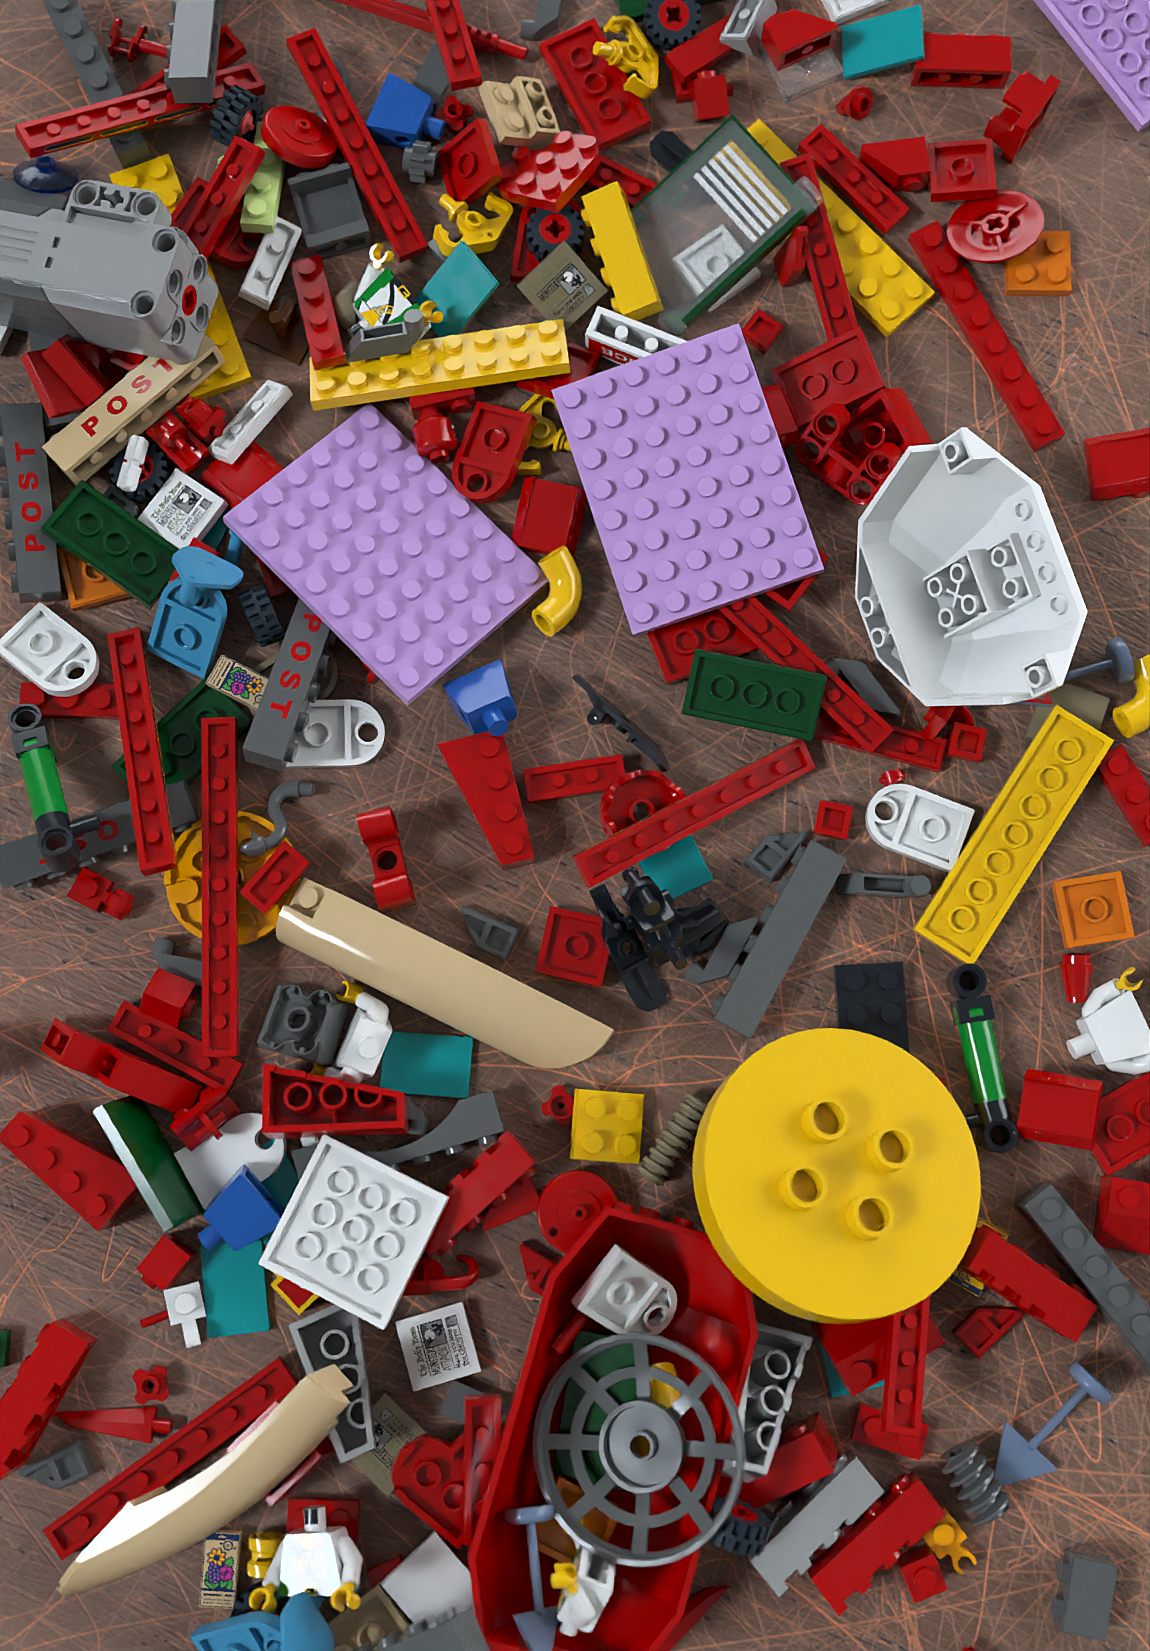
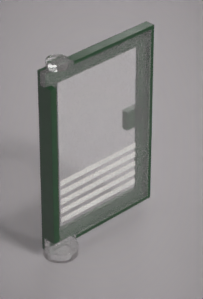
(717, 221)

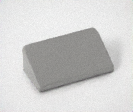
(746, 25)

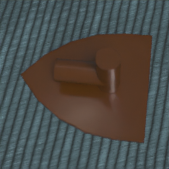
(280, 329)

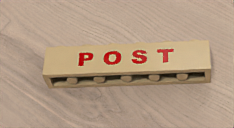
(128, 411)

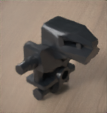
(670, 931)

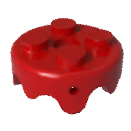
(630, 788)

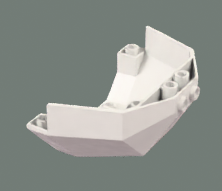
(966, 578)

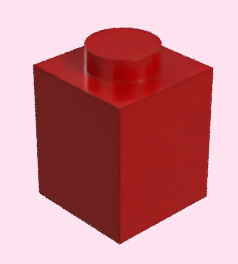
(709, 96)
(168, 998)
(165, 1262)
(921, 1573)

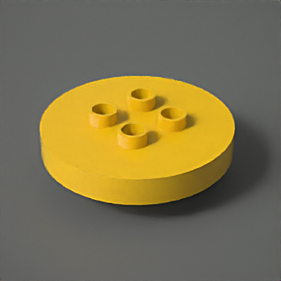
(836, 1176)

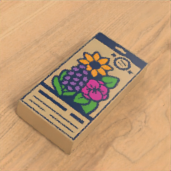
(237, 682)
(221, 1569)

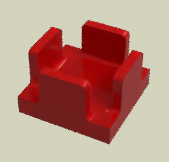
(1032, 100)

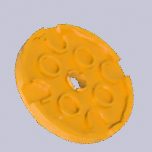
(185, 882)

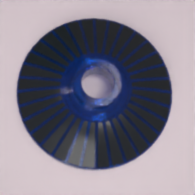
(45, 175)

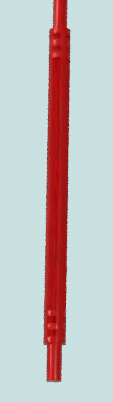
(420, 19)

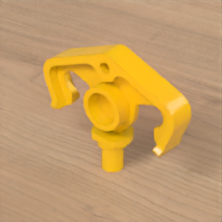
(631, 56)
(474, 229)
(543, 434)

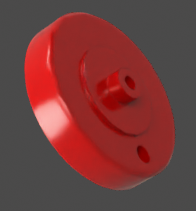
(298, 137)
(570, 1206)

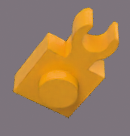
(946, 1539)

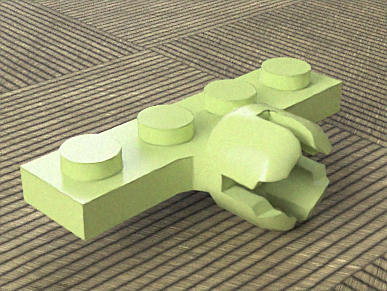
(263, 191)

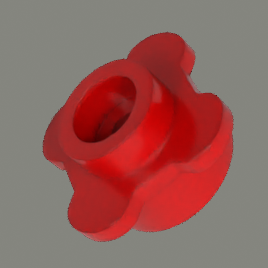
(458, 121)
(551, 1106)
(160, 1381)

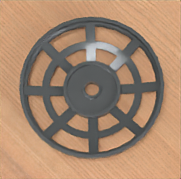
(619, 1455)

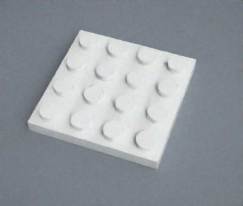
(354, 1231)

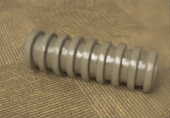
(673, 1139)

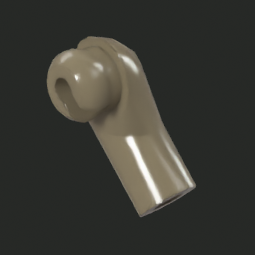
(344, 307)

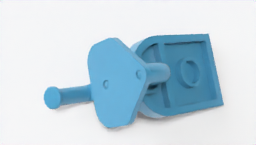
(186, 627)
(297, 1629)

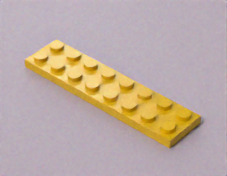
(160, 177)
(875, 275)
(445, 365)
(1013, 835)

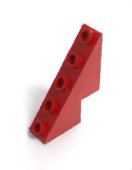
(118, 1067)

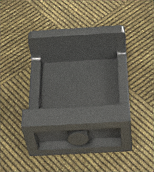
(330, 211)

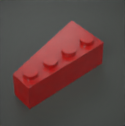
(489, 787)
(315, 1105)
(73, 1167)
(479, 1187)
(1026, 1284)
(39, 1390)
(800, 1457)
(874, 1540)

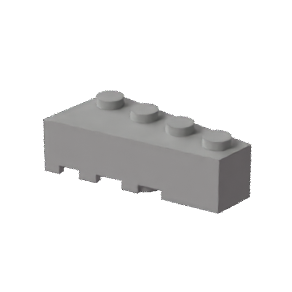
(337, 1339)
(767, 1396)
(814, 1520)

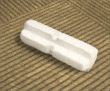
(130, 470)

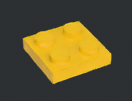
(606, 1126)

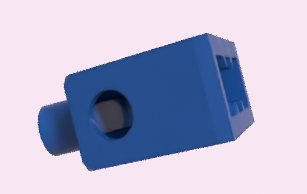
(403, 115)
(483, 699)
(240, 1212)

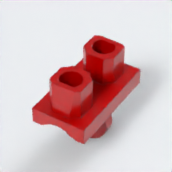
(201, 418)
(178, 443)
(204, 1118)

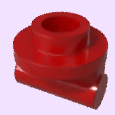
(856, 103)

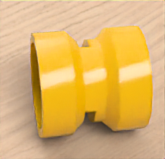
(263, 1548)

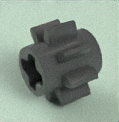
(420, 161)

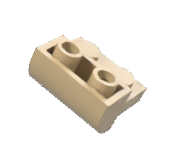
(520, 112)

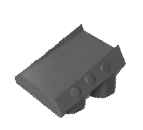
(304, 1024)

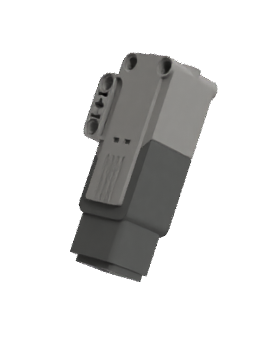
(105, 273)

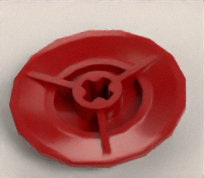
(995, 227)

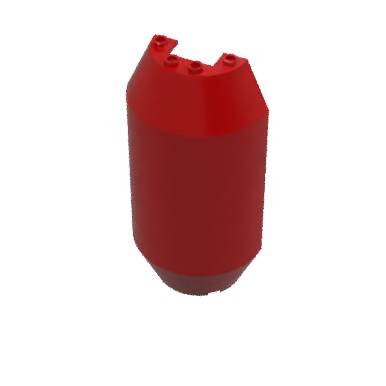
(712, 1320)

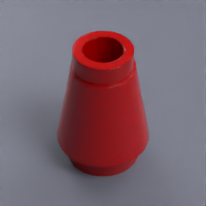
(1076, 976)

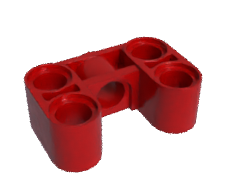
(839, 466)
(382, 837)

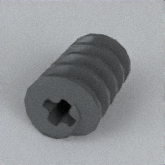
(976, 1482)

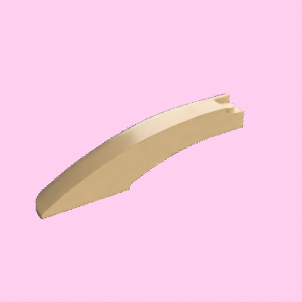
(438, 979)
(174, 1520)

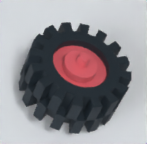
(236, 116)

